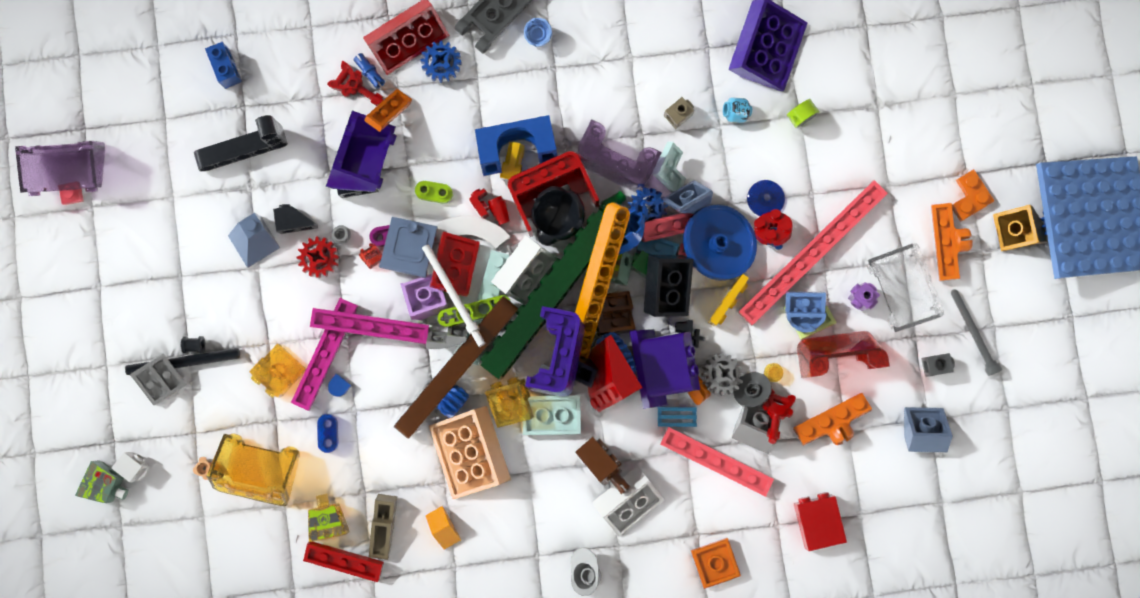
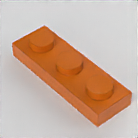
(388, 110)

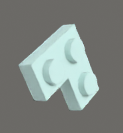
(666, 168)

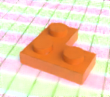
(975, 196)

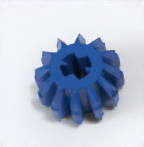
(453, 401)

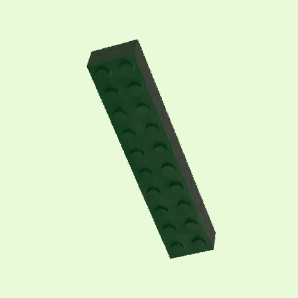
(550, 294)

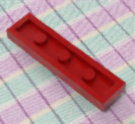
(343, 561)

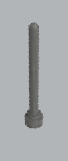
(992, 367)

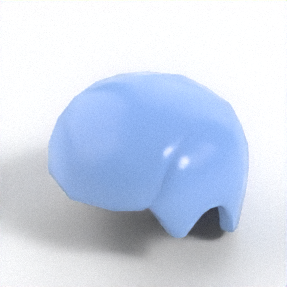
(538, 32)

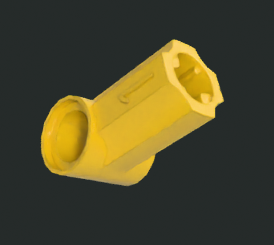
(513, 160)

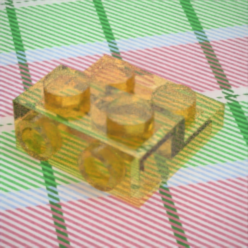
(277, 371)
(509, 402)

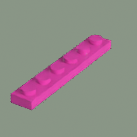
(369, 325)
(321, 361)

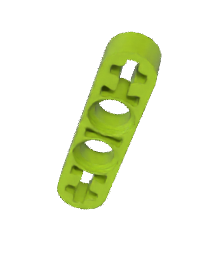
(474, 309)

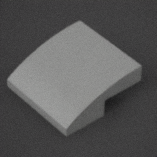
(439, 340)
(158, 379)

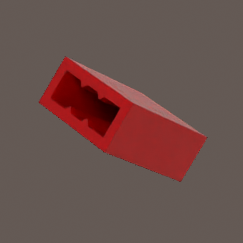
(820, 521)

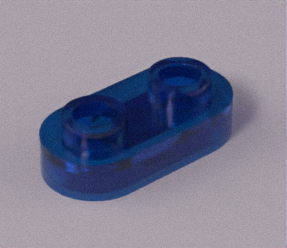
(325, 433)

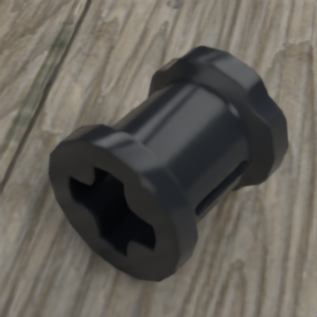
(193, 344)

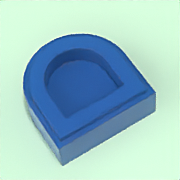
(338, 386)

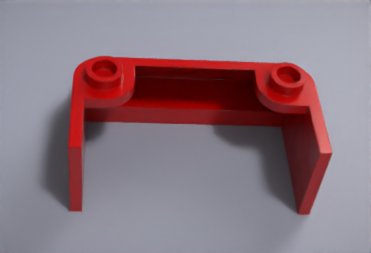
(555, 172)

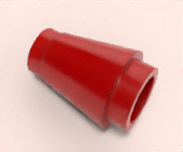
(499, 209)

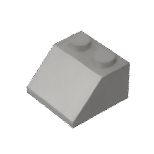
(752, 428)

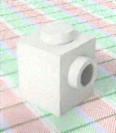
(131, 466)

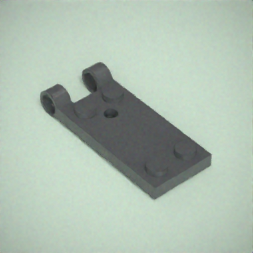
(478, 15)

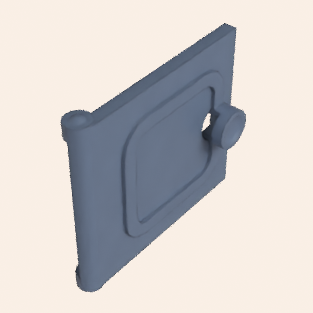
(404, 249)

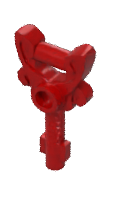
(353, 84)
(777, 412)

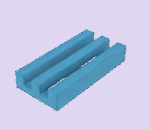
(693, 416)

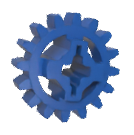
(446, 56)
(654, 203)

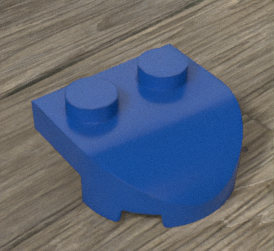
(634, 231)

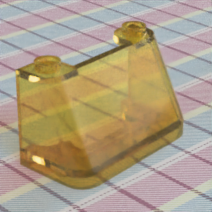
(253, 471)

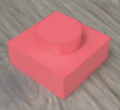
(71, 196)

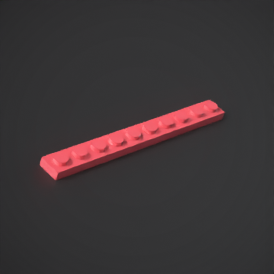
(812, 252)

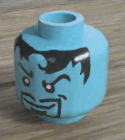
(737, 110)

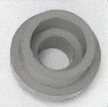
(335, 234)

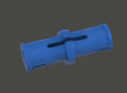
(369, 70)

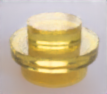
(773, 372)

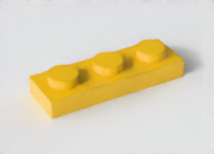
(729, 300)

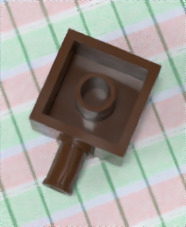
(603, 466)

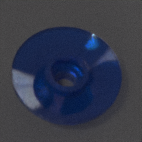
(756, 200)

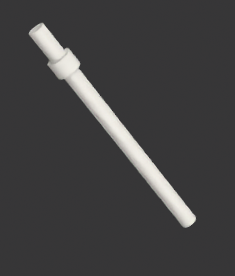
(471, 327)

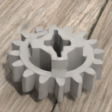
(730, 374)

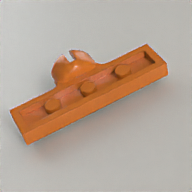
(948, 241)
(834, 421)

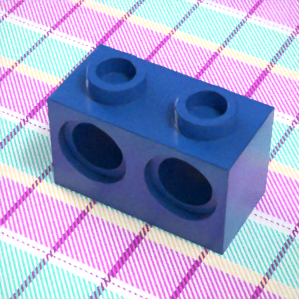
(223, 65)

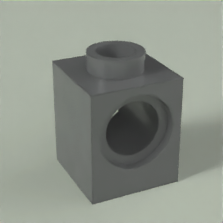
(930, 367)

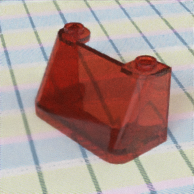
(815, 352)

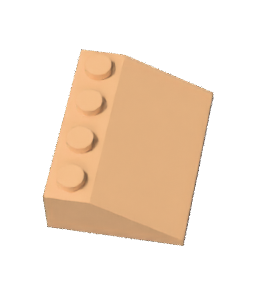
(470, 452)

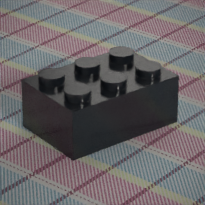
(668, 285)

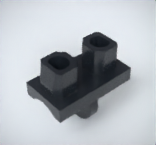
(681, 327)

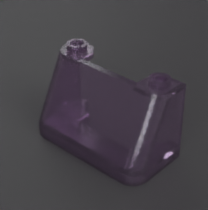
(60, 167)

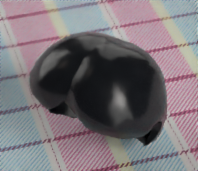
(557, 215)

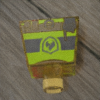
(326, 520)

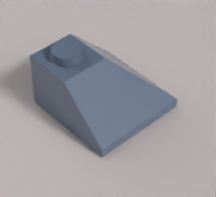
(690, 198)
(253, 239)

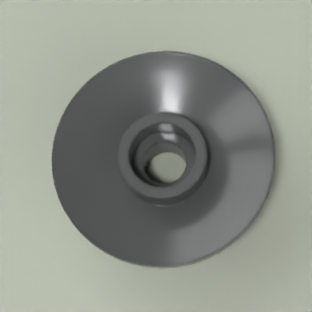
(753, 382)

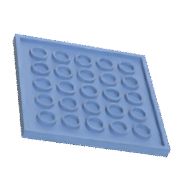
(1092, 215)

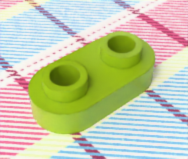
(433, 191)

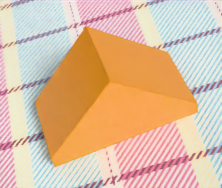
(442, 528)

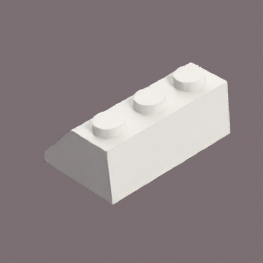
(524, 270)
(627, 509)

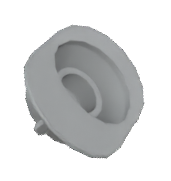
(584, 572)

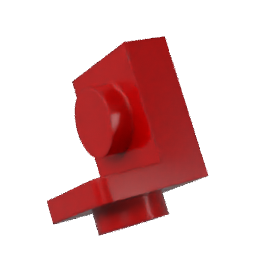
(481, 207)

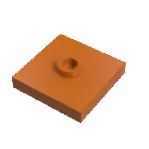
(715, 563)

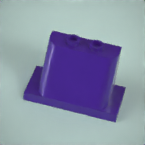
(664, 365)

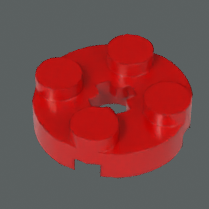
(773, 219)

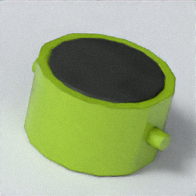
(803, 113)

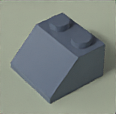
(926, 430)

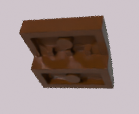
(616, 314)

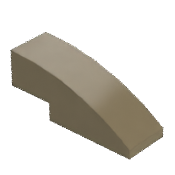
(382, 526)

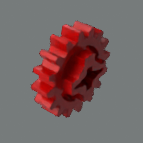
(315, 264)

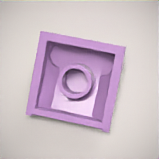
(422, 299)

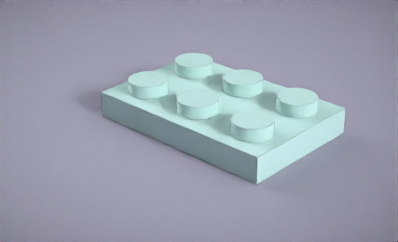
(553, 415)

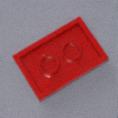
(458, 259)

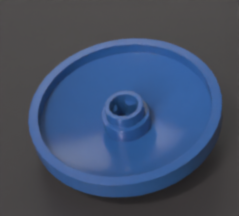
(720, 242)

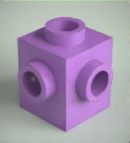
(857, 296)

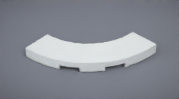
(475, 227)

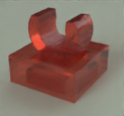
(371, 256)

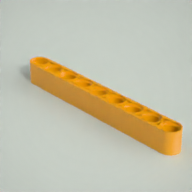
(601, 270)

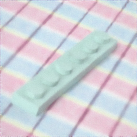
(487, 288)

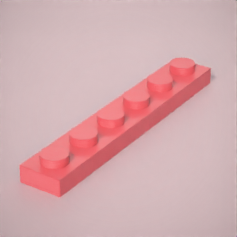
(717, 461)

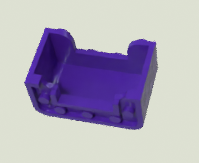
(569, 339)

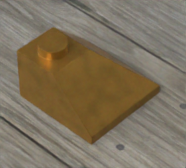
(1019, 228)

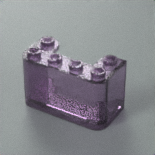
(613, 165)

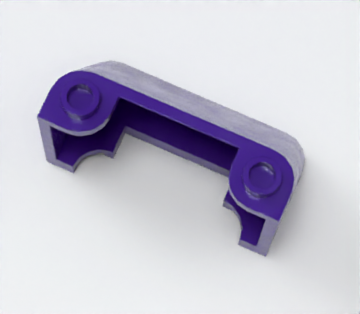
(360, 156)

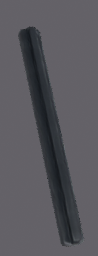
(192, 360)

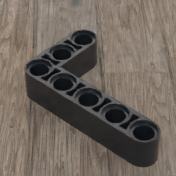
(267, 138)

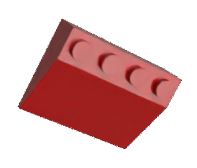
(614, 378)

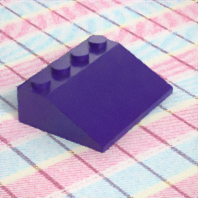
(768, 44)

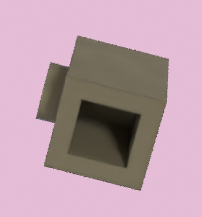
(679, 112)

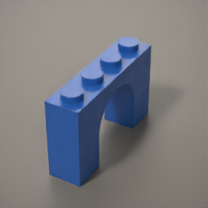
(493, 138)

